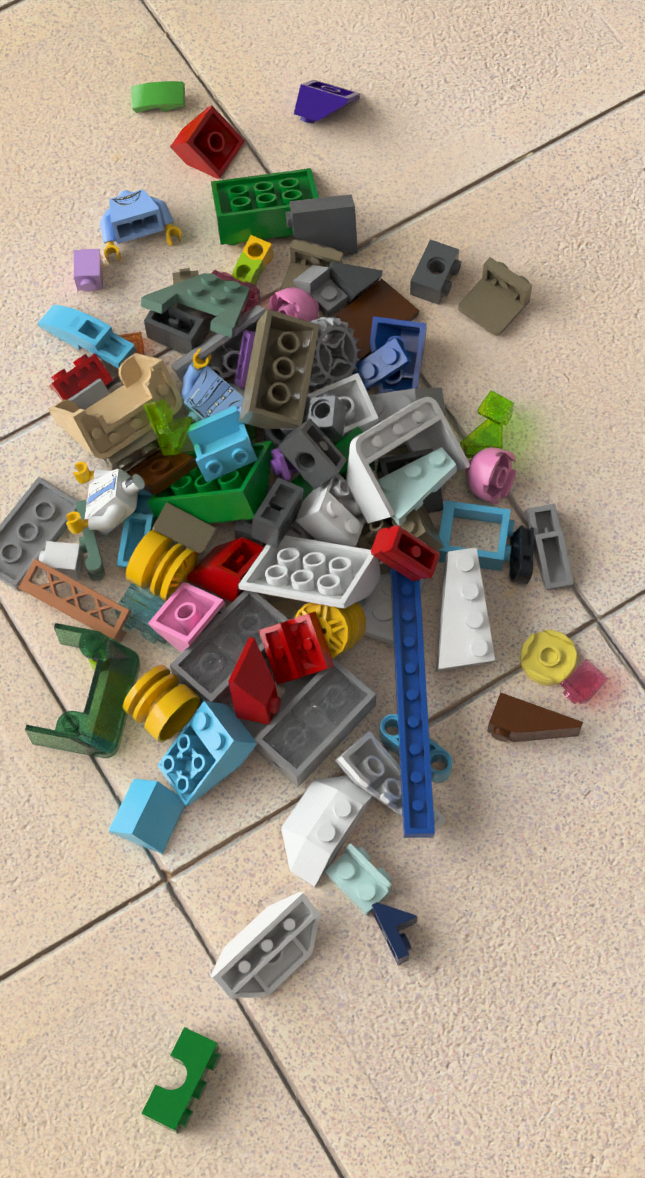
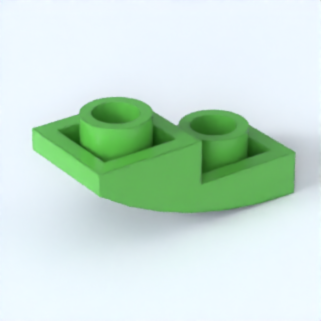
(161, 95)

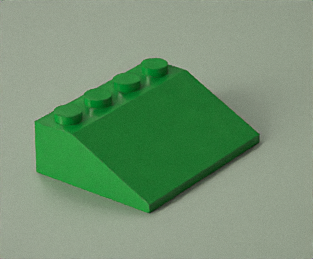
(259, 204)
(223, 498)

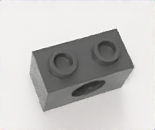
(440, 259)
(311, 440)

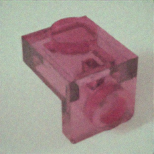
(583, 683)

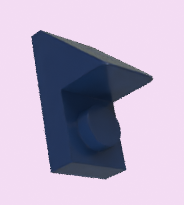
(390, 923)

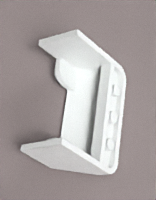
(420, 427)

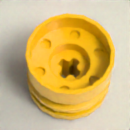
(160, 564)
(342, 625)
(161, 703)

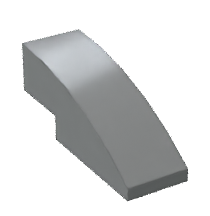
(549, 546)

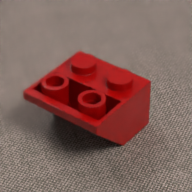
(226, 567)

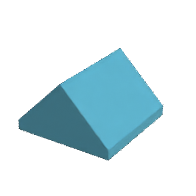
(148, 815)

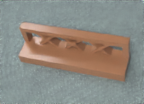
(71, 609)

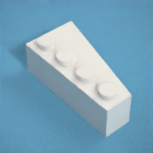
(464, 619)

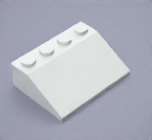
(314, 572)

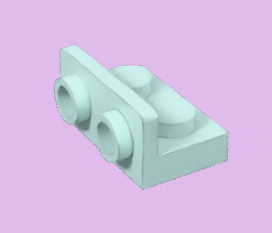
(359, 878)

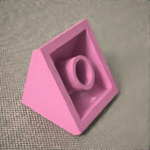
(185, 615)

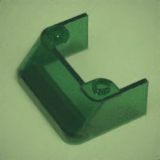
(102, 723)

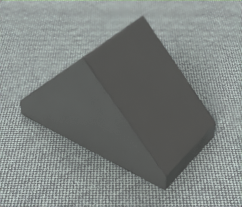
(353, 279)

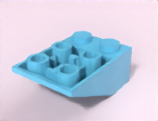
(206, 751)

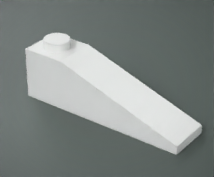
(377, 773)

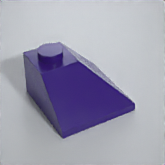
(319, 100)

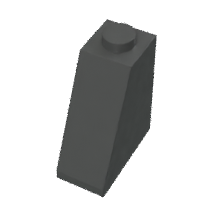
(325, 222)

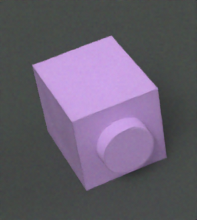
(88, 269)

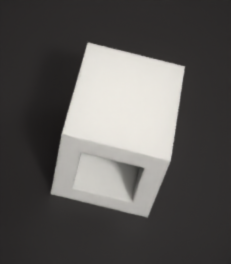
(63, 557)

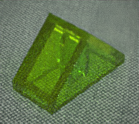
(484, 436)

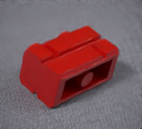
(405, 553)

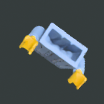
(133, 217)
(206, 391)

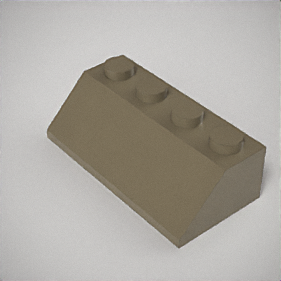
(279, 371)

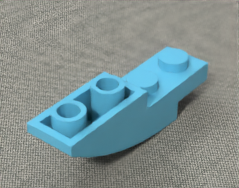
(88, 333)

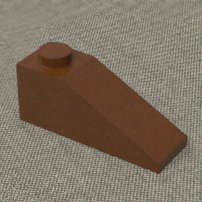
(524, 721)

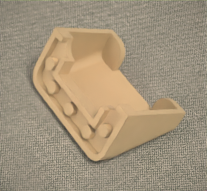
(121, 414)

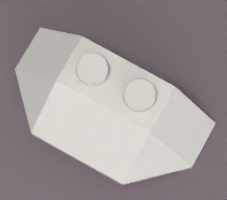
(322, 825)
(268, 949)

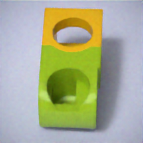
(253, 260)

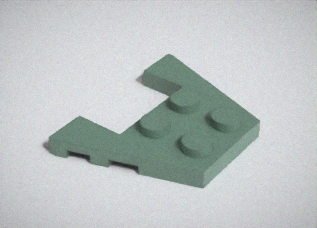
(207, 294)

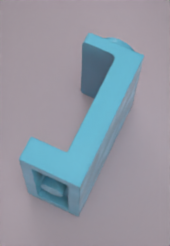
(221, 444)

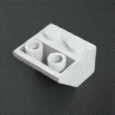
(332, 513)

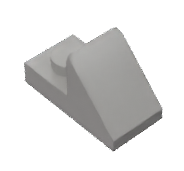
(319, 285)

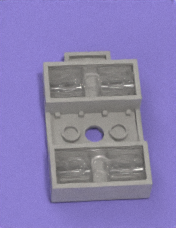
(313, 711)

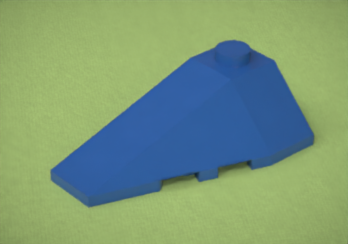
(412, 338)

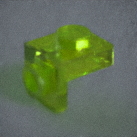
(496, 408)

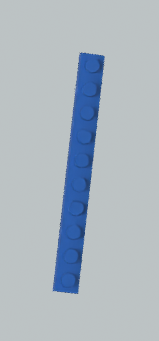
(412, 708)

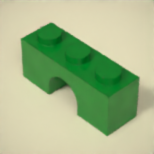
(172, 1107)

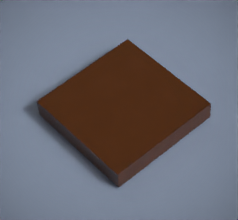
(162, 470)

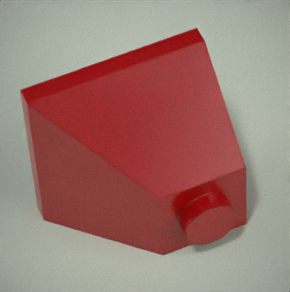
(208, 143)
(253, 686)

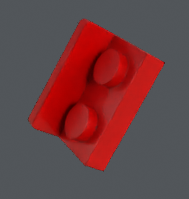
(82, 375)

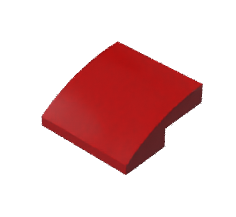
(296, 648)

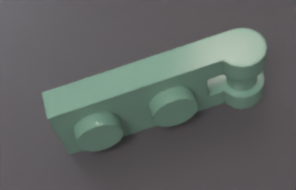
(89, 545)

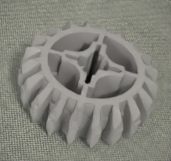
(333, 352)

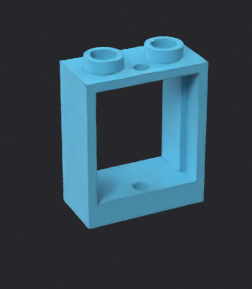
(487, 559)

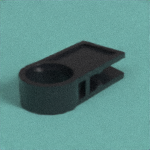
(521, 555)

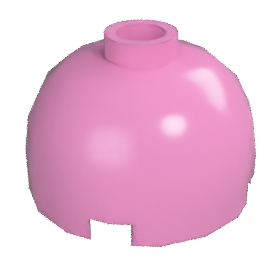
(295, 303)
(491, 474)

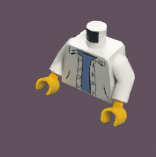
(109, 500)

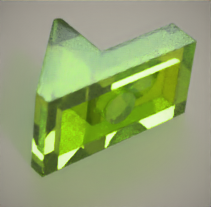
(168, 432)

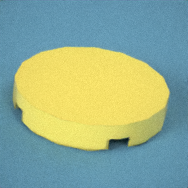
(548, 657)

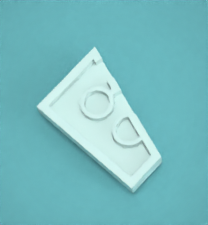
(414, 482)

